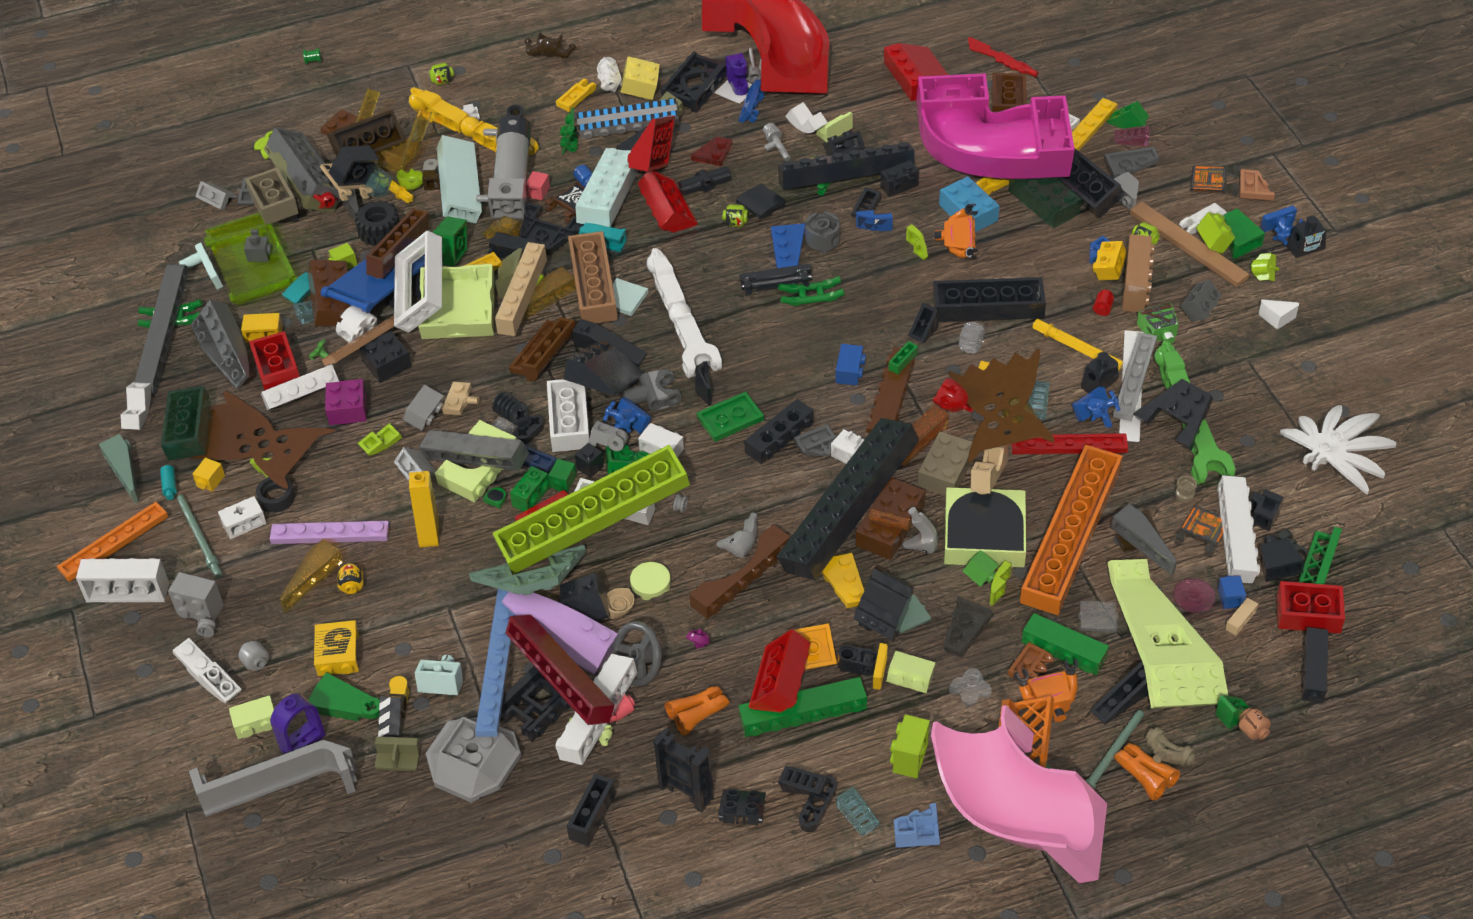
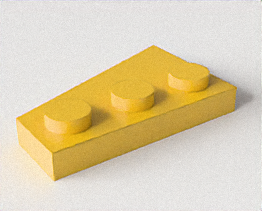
(845, 579)

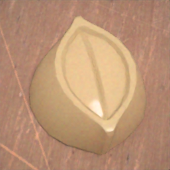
(619, 602)

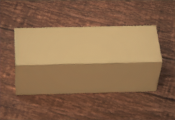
(1241, 616)

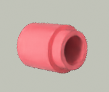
(623, 709)

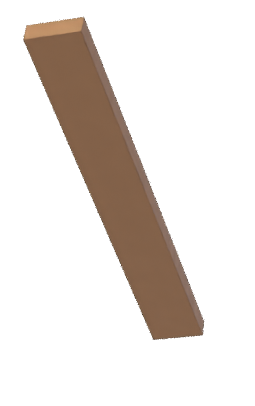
(1190, 244)

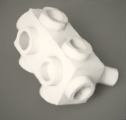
(609, 74)

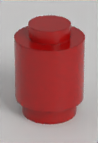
(1103, 303)

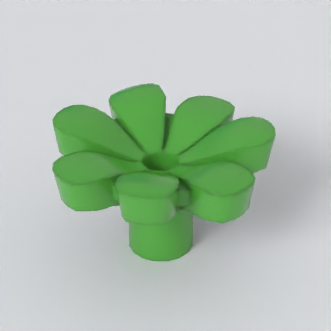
(319, 351)

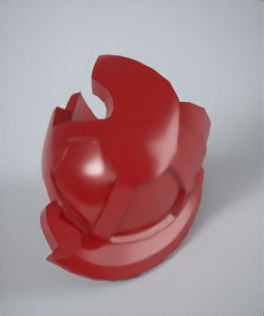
(952, 397)

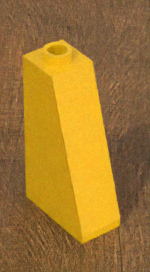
(424, 508)

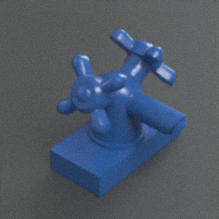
(1281, 222)
(1096, 404)
(628, 415)

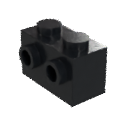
(845, 144)
(899, 178)

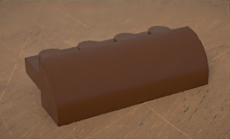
(542, 348)

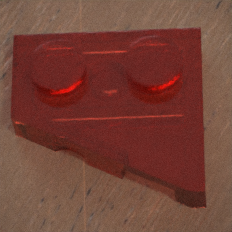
(713, 152)

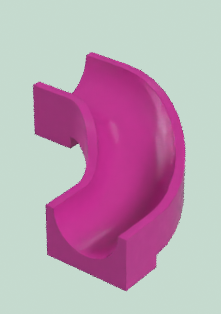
(1010, 143)

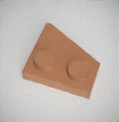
(1254, 186)

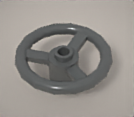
(645, 652)

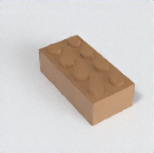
(1138, 273)

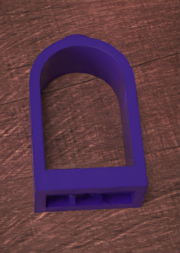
(283, 714)

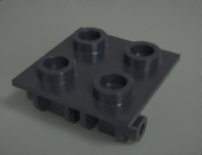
(742, 804)

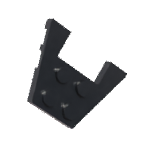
(544, 232)
(1183, 403)

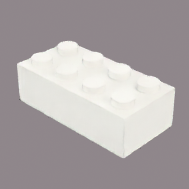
(567, 415)
(122, 580)

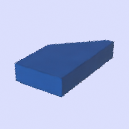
(1094, 246)

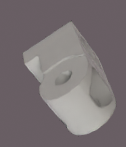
(608, 436)

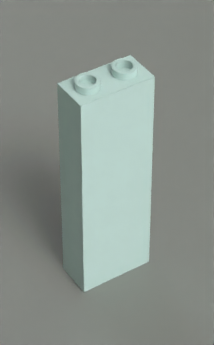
(458, 179)

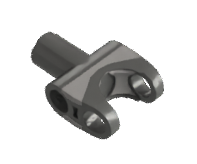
(653, 390)

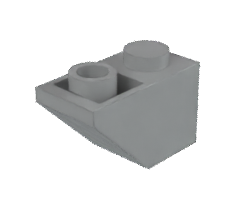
(1130, 188)

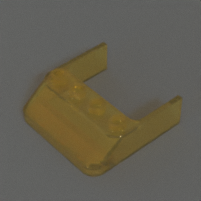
(400, 155)

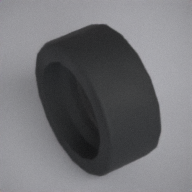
(274, 505)

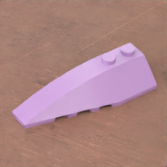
(577, 634)

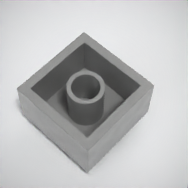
(195, 597)

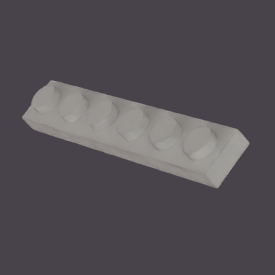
(1135, 376)

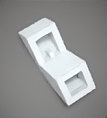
(804, 120)
(137, 406)

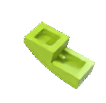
(382, 440)
(999, 582)

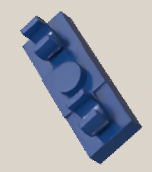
(753, 96)

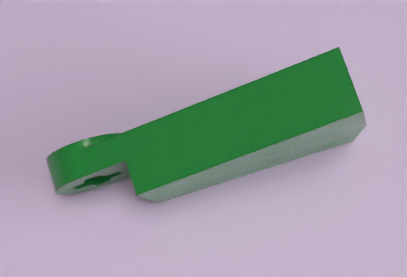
(341, 700)

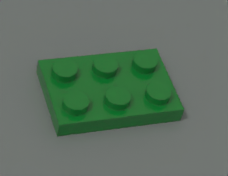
(730, 416)

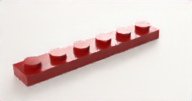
(1072, 444)

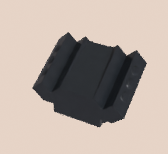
(884, 604)

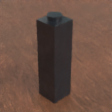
(1315, 665)

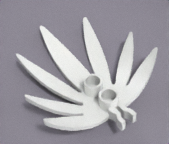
(1333, 445)

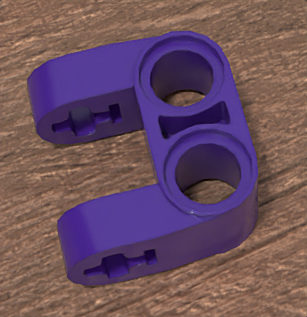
(736, 73)

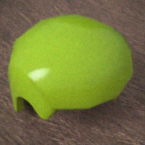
(410, 180)

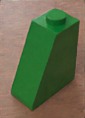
(1247, 234)

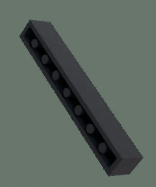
(843, 165)

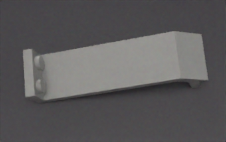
(274, 775)

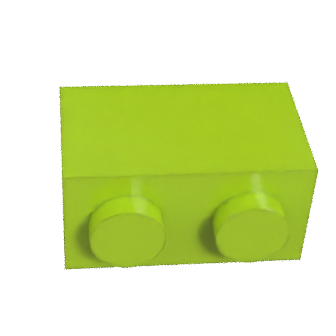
(1215, 232)

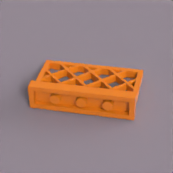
(1045, 715)

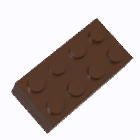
(320, 274)
(897, 498)

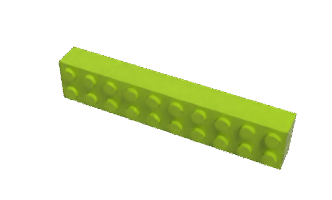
(591, 509)

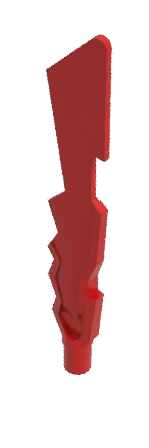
(1001, 57)

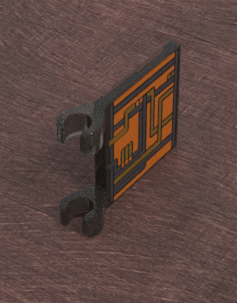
(1214, 179)
(1202, 526)

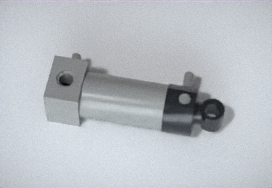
(507, 188)

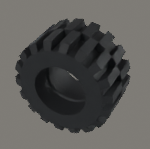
(375, 221)

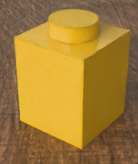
(208, 475)

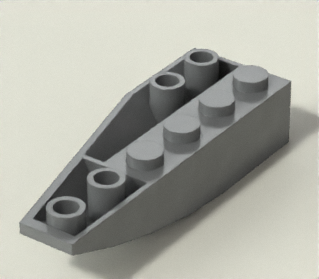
(222, 341)

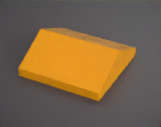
(821, 646)

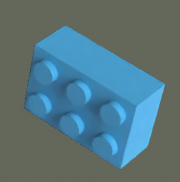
(968, 192)

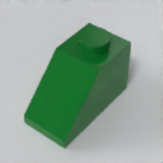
(1129, 116)

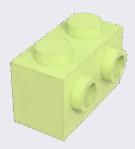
(910, 672)
(252, 717)

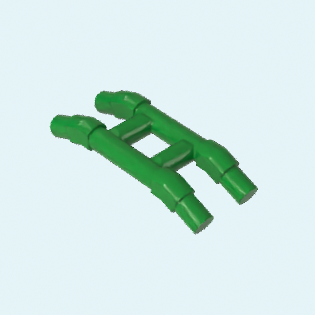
(818, 286)
(180, 320)

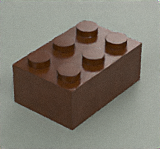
(1008, 91)

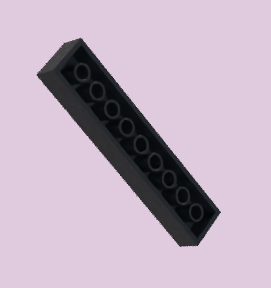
(847, 499)

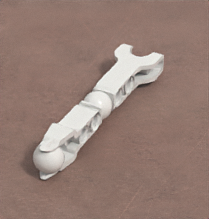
(694, 346)

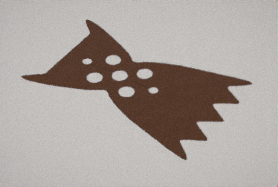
(1014, 380)
(239, 418)

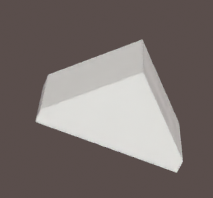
(1278, 312)

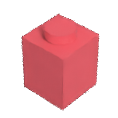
(537, 185)

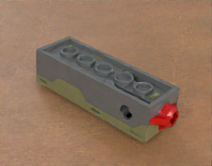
(301, 169)

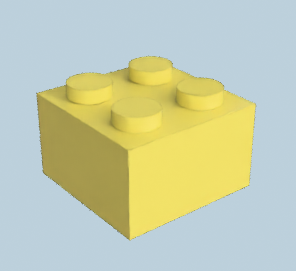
(640, 78)

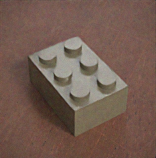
(271, 196)
(945, 464)

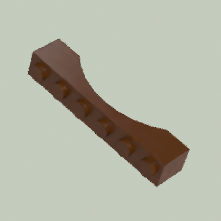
(713, 595)

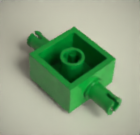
(454, 239)

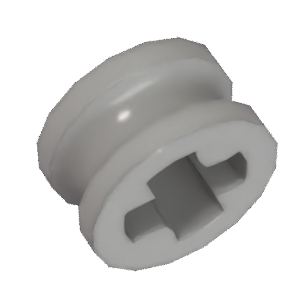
(680, 503)
(205, 627)

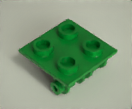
(569, 134)

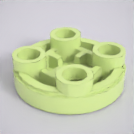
(650, 580)

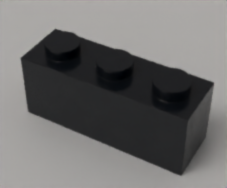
(591, 809)

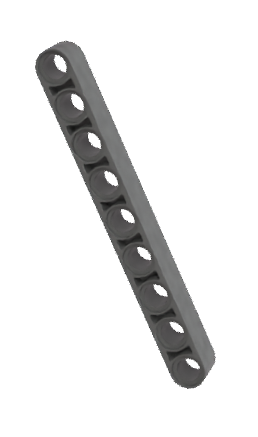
(162, 325)

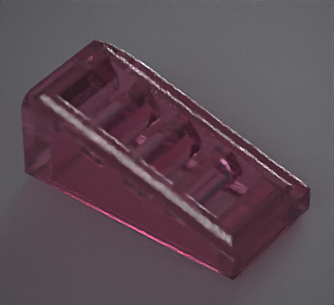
(1137, 136)

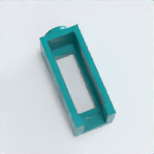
(614, 238)

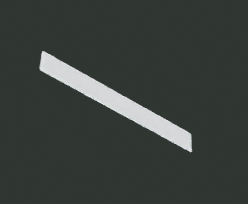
(1131, 428)

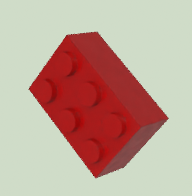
(274, 360)
(1310, 606)

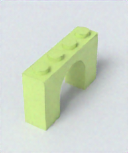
(471, 482)

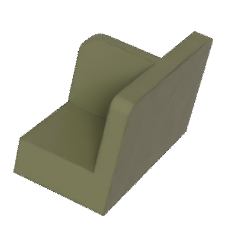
(397, 753)

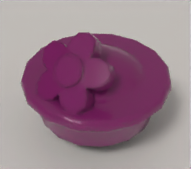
(698, 637)

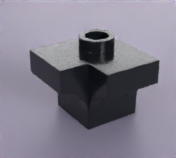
(1266, 508)

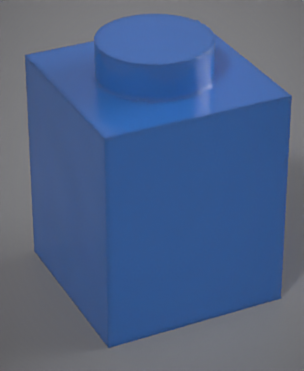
(1231, 592)

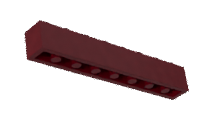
(560, 670)

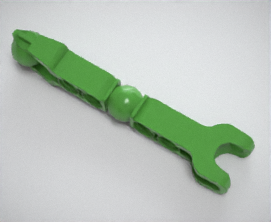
(1206, 453)

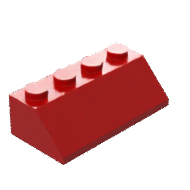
(666, 202)
(780, 673)

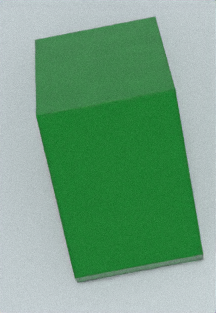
(1230, 709)

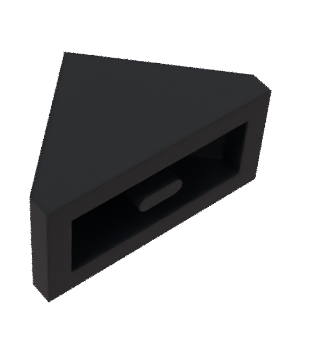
(925, 323)

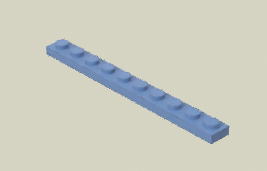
(495, 671)

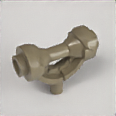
(1167, 751)

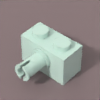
(439, 676)

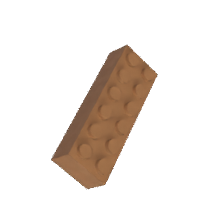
(592, 277)

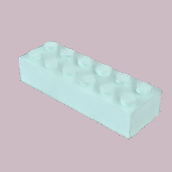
(606, 189)

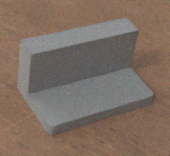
(214, 194)
(413, 461)

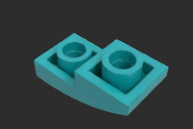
(298, 289)

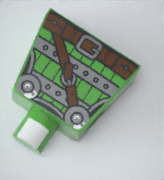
(1159, 322)

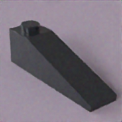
(589, 333)
(1123, 695)

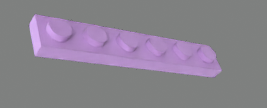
(330, 531)

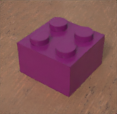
(346, 402)

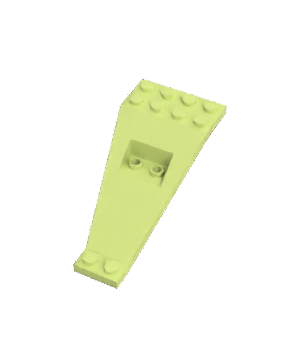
(1176, 671)

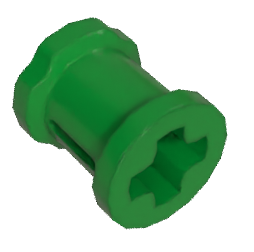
(312, 56)

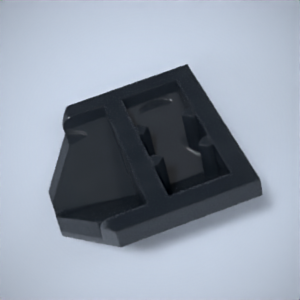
(702, 383)

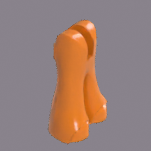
(693, 709)
(1151, 775)

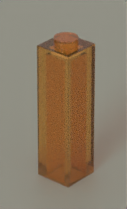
(927, 429)

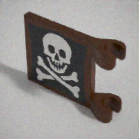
(566, 199)

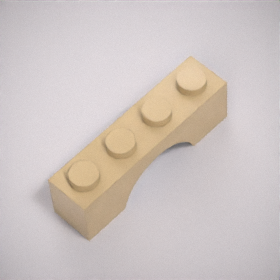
(986, 473)

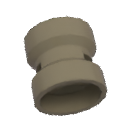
(1185, 489)

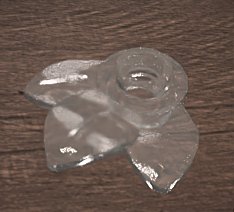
(970, 689)

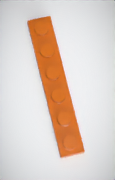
(114, 539)

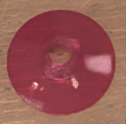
(1192, 589)

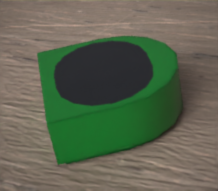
(495, 497)

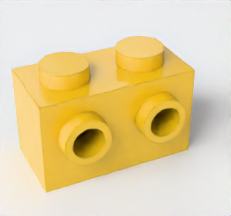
(1110, 260)

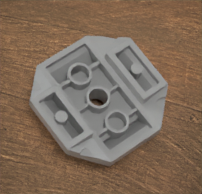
(468, 773)

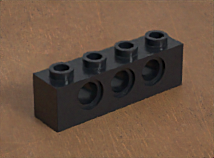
(779, 431)

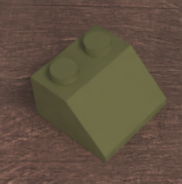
(506, 272)

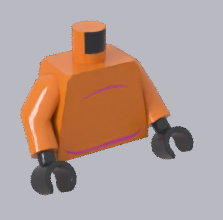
(959, 233)
(1058, 685)

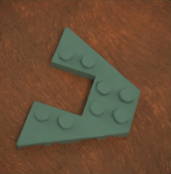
(529, 581)

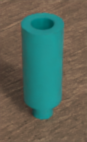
(168, 481)

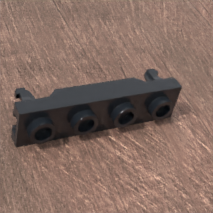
(771, 278)

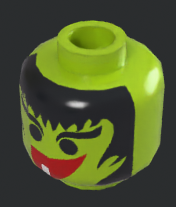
(441, 74)
(735, 215)
(1147, 230)

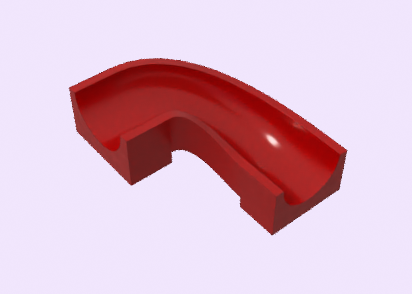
(788, 38)

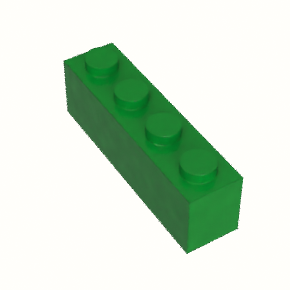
(1065, 643)

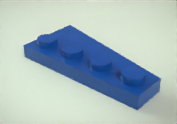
(787, 244)

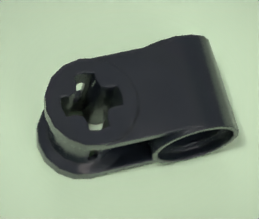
(856, 660)

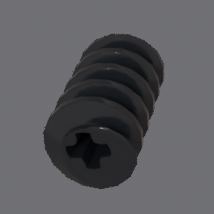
(510, 408)

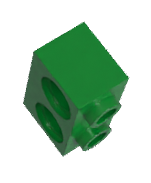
(529, 489)

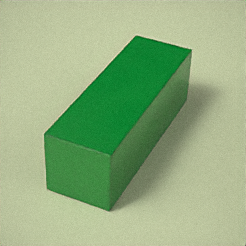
(903, 357)

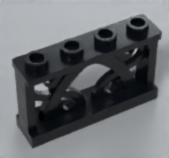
(695, 100)

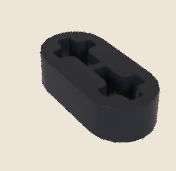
(530, 430)

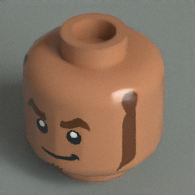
(1254, 724)

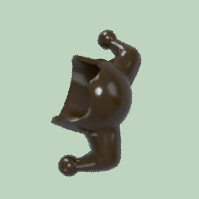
(548, 47)

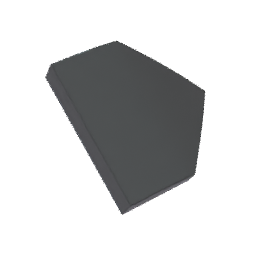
(816, 442)

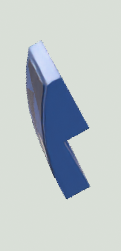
(878, 222)

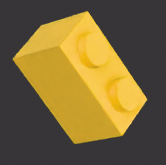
(260, 325)

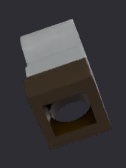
(431, 175)

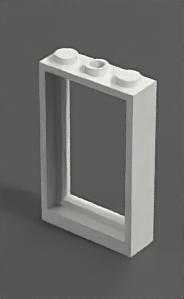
(410, 317)

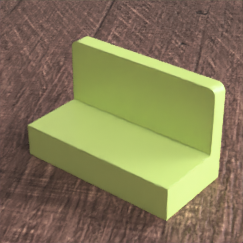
(836, 126)

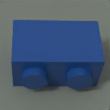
(849, 364)

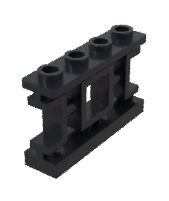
(523, 692)
(684, 769)

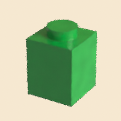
(562, 475)

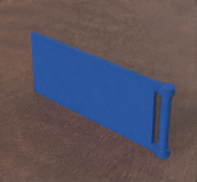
(365, 287)

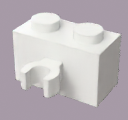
(845, 445)

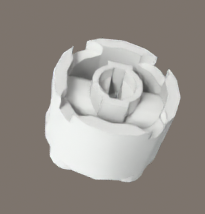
(355, 323)

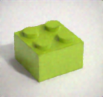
(910, 746)

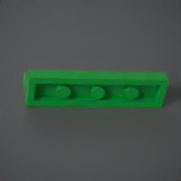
(1328, 557)

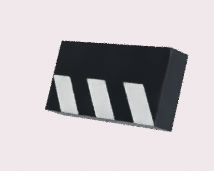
(390, 716)

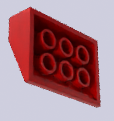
(908, 63)
(653, 146)

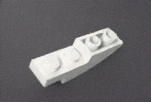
(206, 672)

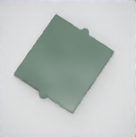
(915, 615)

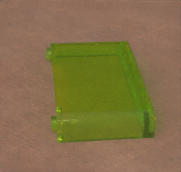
(248, 279)

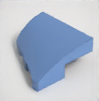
(917, 828)

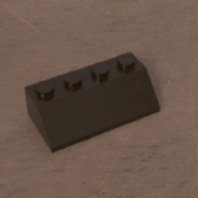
(377, 132)

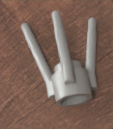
(753, 71)

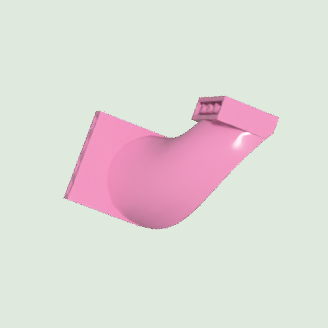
(1019, 799)

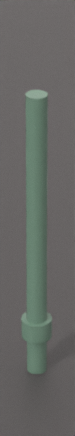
(211, 560)
(1115, 748)

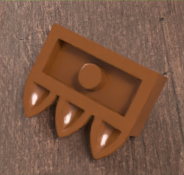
(1031, 660)

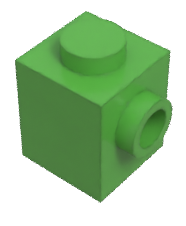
(981, 568)

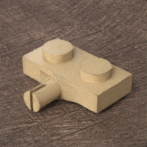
(459, 398)

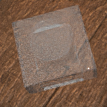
(504, 425)

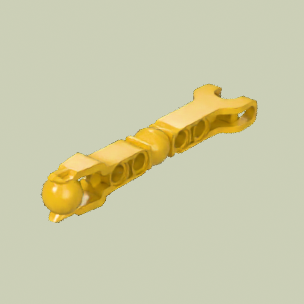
(457, 119)

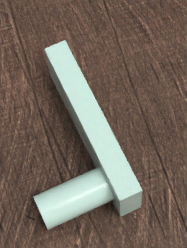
(202, 256)

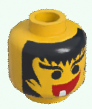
(350, 579)

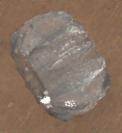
(971, 337)

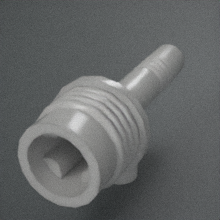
(773, 137)

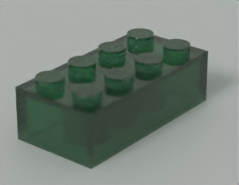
(1047, 199)
(186, 423)

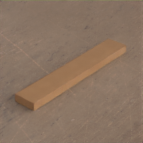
(359, 341)

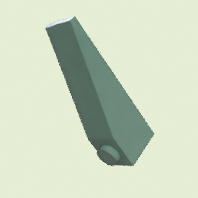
(120, 460)

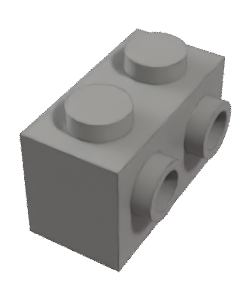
(423, 407)

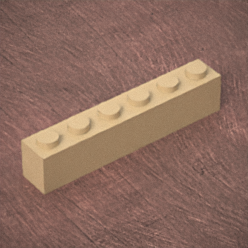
(521, 289)

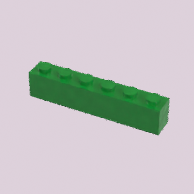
(811, 706)

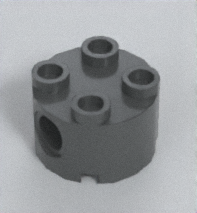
(822, 231)

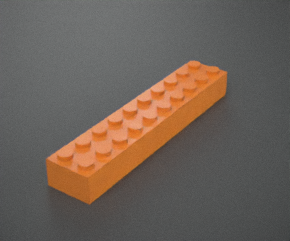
(1071, 530)

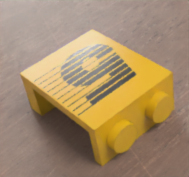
(336, 648)

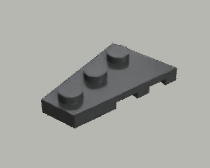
(1130, 161)

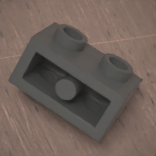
(1201, 300)

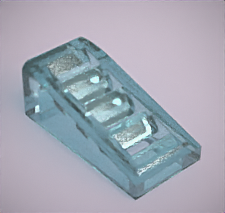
(304, 312)
(1040, 389)
(851, 799)

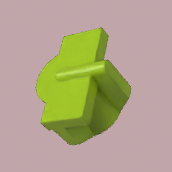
(1265, 267)

